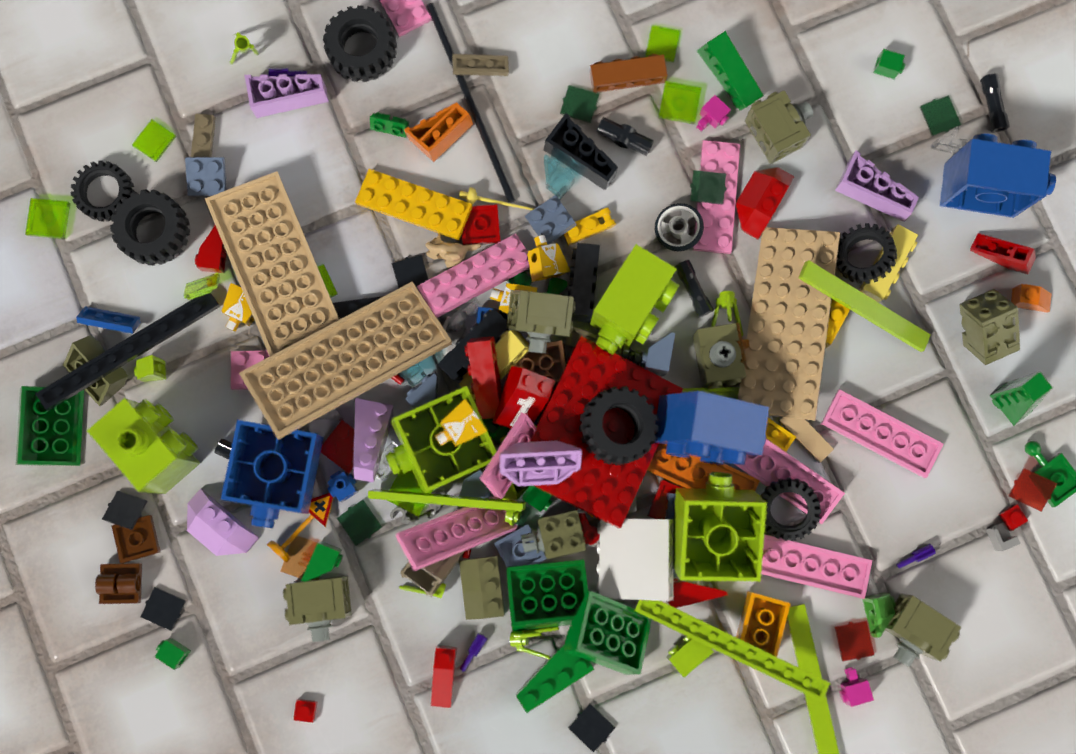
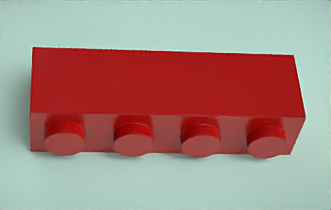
(484, 374)

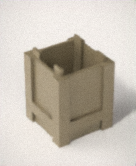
(433, 575)

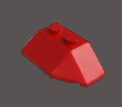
(761, 199)

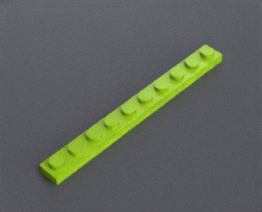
(734, 648)

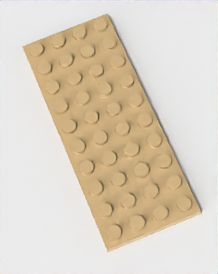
(272, 261)
(788, 323)
(344, 359)

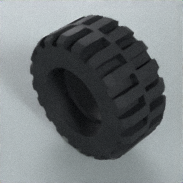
(356, 21)
(133, 211)
(639, 411)

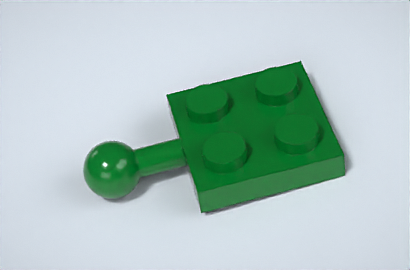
(1056, 470)

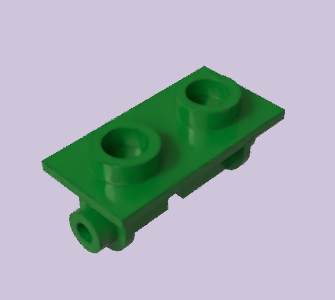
(381, 123)

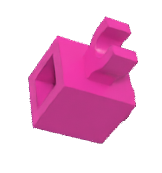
(713, 113)
(856, 690)

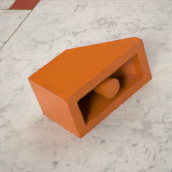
(1031, 297)

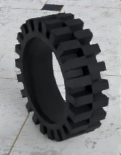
(84, 180)
(872, 272)
(809, 521)

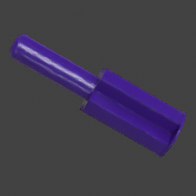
(278, 71)
(918, 555)
(474, 649)

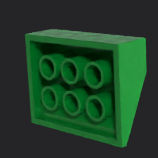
(50, 435)
(545, 594)
(609, 634)

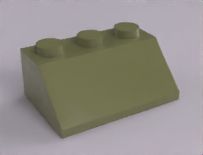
(84, 351)
(482, 588)

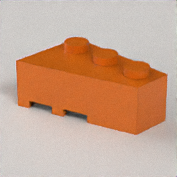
(440, 131)

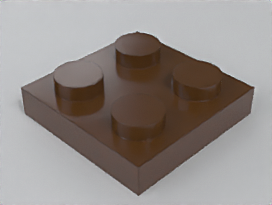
(138, 542)

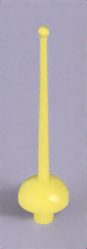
(471, 198)

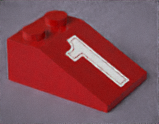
(523, 393)

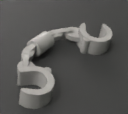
(406, 520)

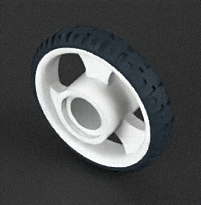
(687, 241)

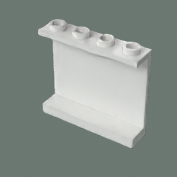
(636, 559)

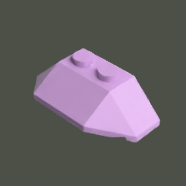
(539, 462)
(217, 526)

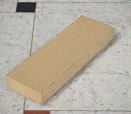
(807, 437)

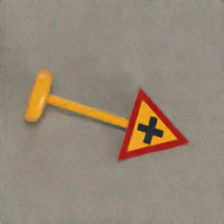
(319, 509)

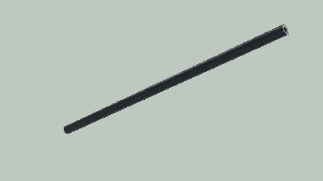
(471, 104)

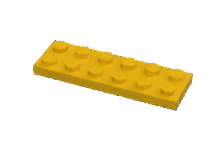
(413, 204)

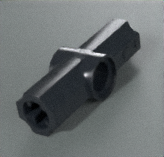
(624, 136)

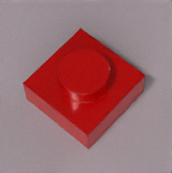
(1013, 517)
(305, 710)

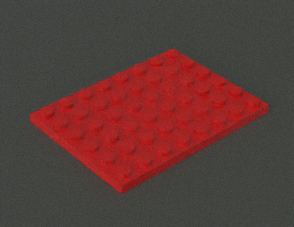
(597, 486)

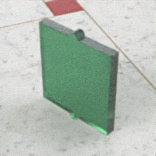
(579, 103)
(940, 115)
(708, 187)
(359, 522)

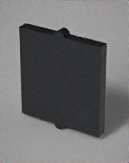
(410, 271)
(124, 510)
(163, 608)
(591, 727)

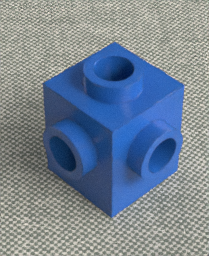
(349, 488)

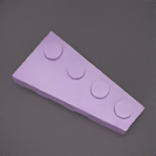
(284, 93)
(875, 189)
(370, 437)

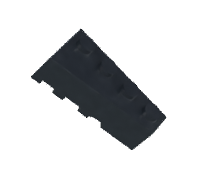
(580, 153)
(584, 280)
(455, 361)

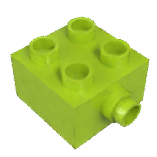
(628, 302)
(145, 446)
(424, 455)
(718, 532)

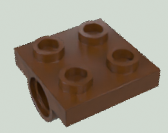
(119, 583)

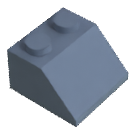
(658, 356)

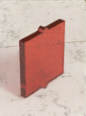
(1032, 489)
(854, 641)

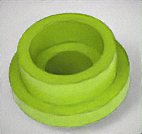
(512, 517)

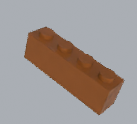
(628, 73)

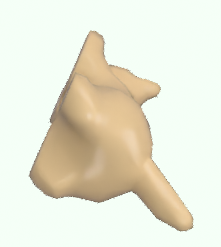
(451, 252)

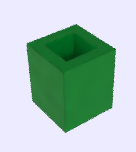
(889, 64)
(171, 653)

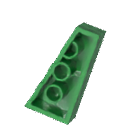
(730, 71)
(1021, 396)
(552, 677)

